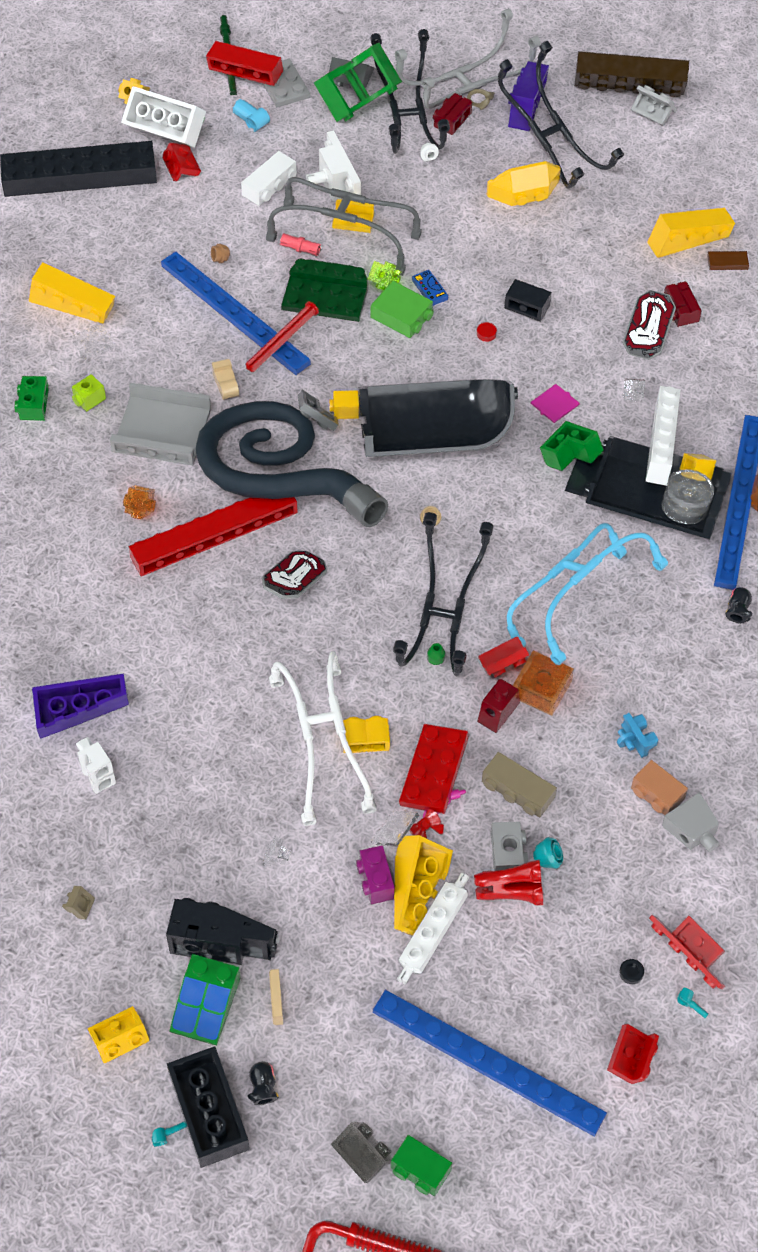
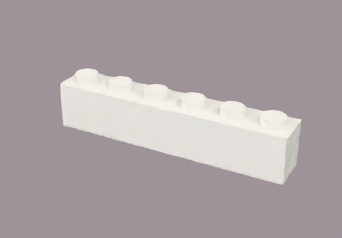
(663, 435)

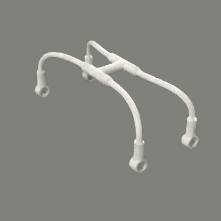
(333, 669)

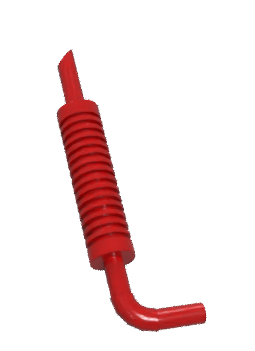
(363, 1238)

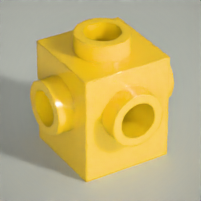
(126, 87)

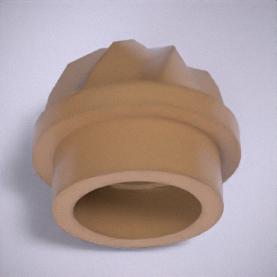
(220, 253)

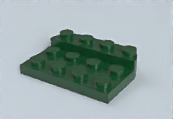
(332, 287)

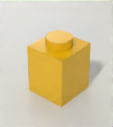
(345, 404)

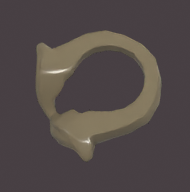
(488, 95)

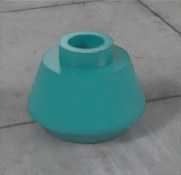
(549, 853)

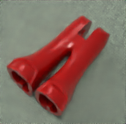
(514, 883)

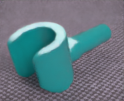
(685, 999)
(159, 1134)

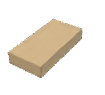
(276, 997)

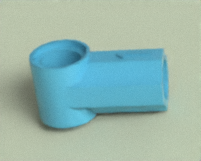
(253, 117)

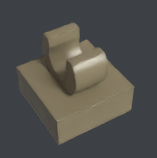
(79, 902)

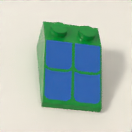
(205, 999)

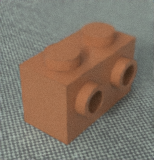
(658, 788)

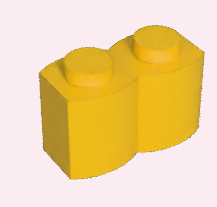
(367, 734)

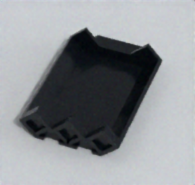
(620, 485)

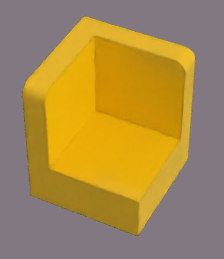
(698, 463)

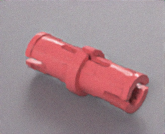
(300, 244)

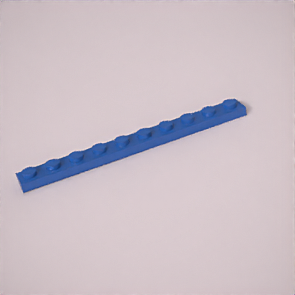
(233, 311)
(738, 506)
(490, 1063)

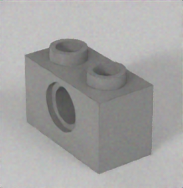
(508, 835)

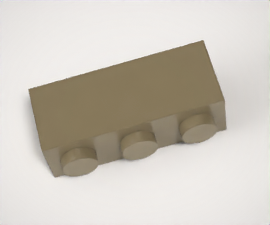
(518, 785)

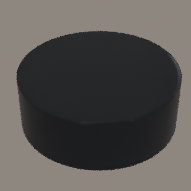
(631, 971)

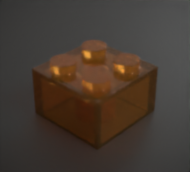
(543, 682)

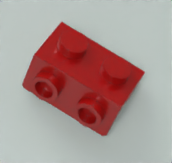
(180, 161)
(503, 655)
(633, 1054)

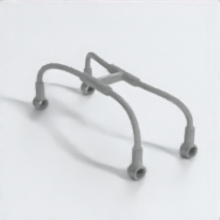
(428, 83)

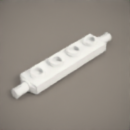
(433, 928)

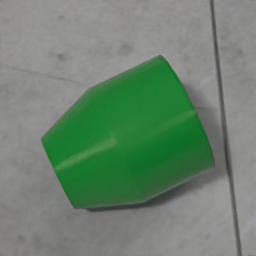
(436, 654)

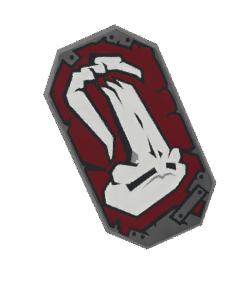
(649, 325)
(294, 574)

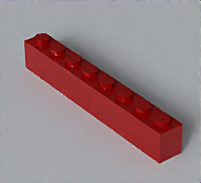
(208, 532)

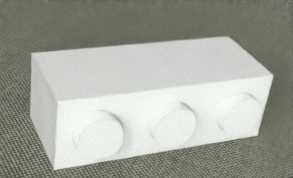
(268, 178)

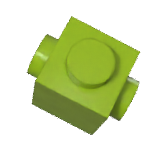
(88, 393)

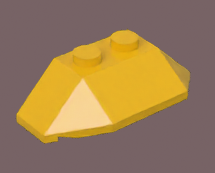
(524, 183)

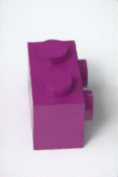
(376, 875)

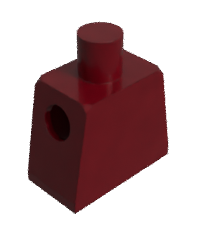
(502, 700)

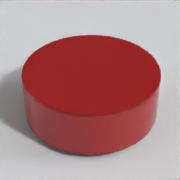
(486, 331)

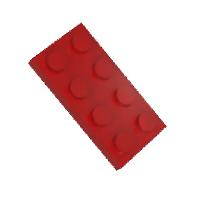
(434, 768)

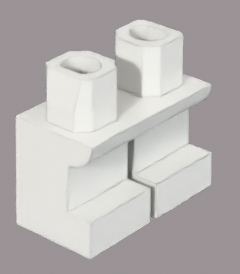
(95, 765)

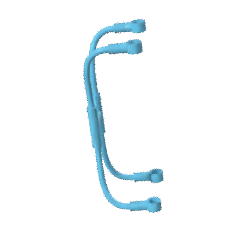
(582, 570)

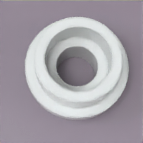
(427, 148)

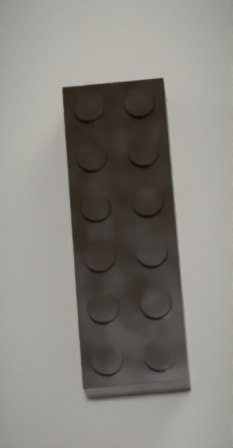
(627, 72)

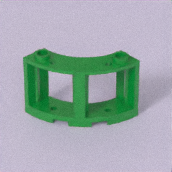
(334, 98)

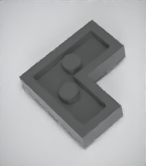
(310, 407)

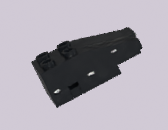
(218, 933)

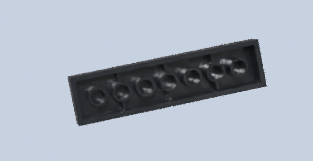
(78, 168)

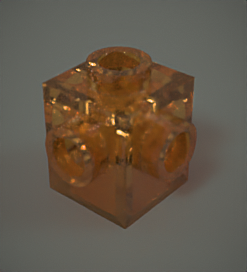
(139, 501)

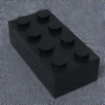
(208, 1107)

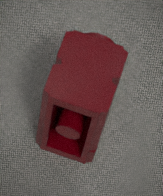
(454, 110)
(686, 305)

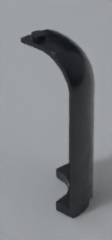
(435, 416)

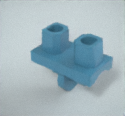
(633, 737)

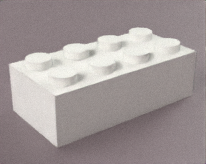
(163, 116)

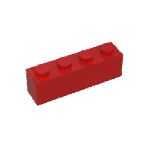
(244, 63)

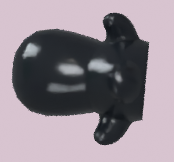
(739, 604)
(263, 1081)

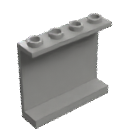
(161, 424)

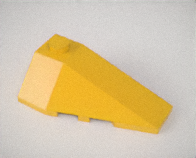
(417, 872)

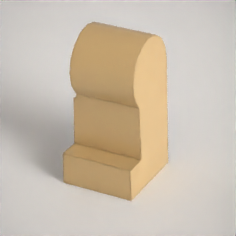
(225, 379)

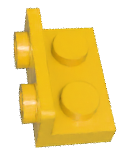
(363, 211)
(118, 1034)

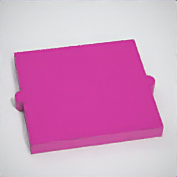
(555, 403)

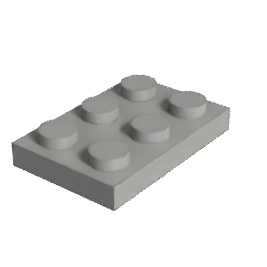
(289, 86)

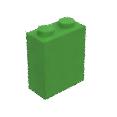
(401, 309)

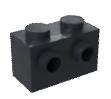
(532, 300)

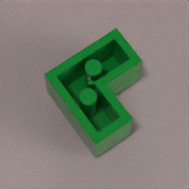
(571, 442)

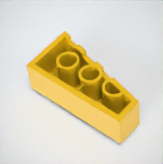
(689, 229)
(69, 294)

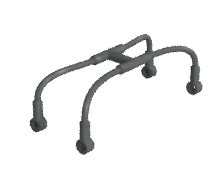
(341, 214)

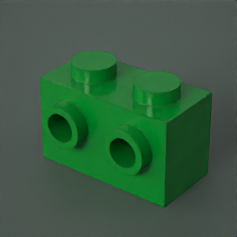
(32, 398)
(420, 1166)

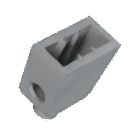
(693, 824)

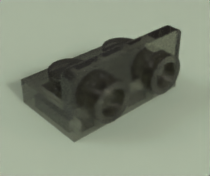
(362, 1150)

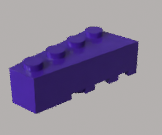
(527, 95)
(76, 702)

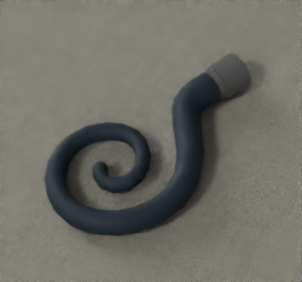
(357, 498)

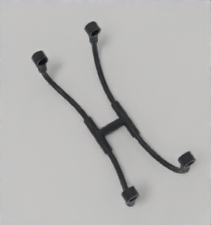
(559, 125)
(395, 129)
(457, 657)

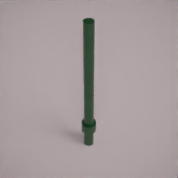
(225, 31)

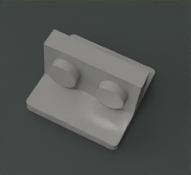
(652, 105)

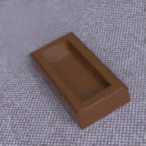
(728, 260)

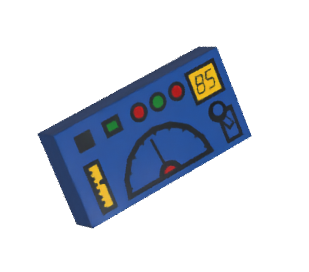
(430, 287)

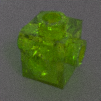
(383, 274)

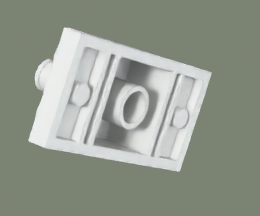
(335, 168)

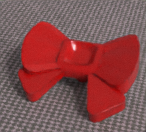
(430, 820)

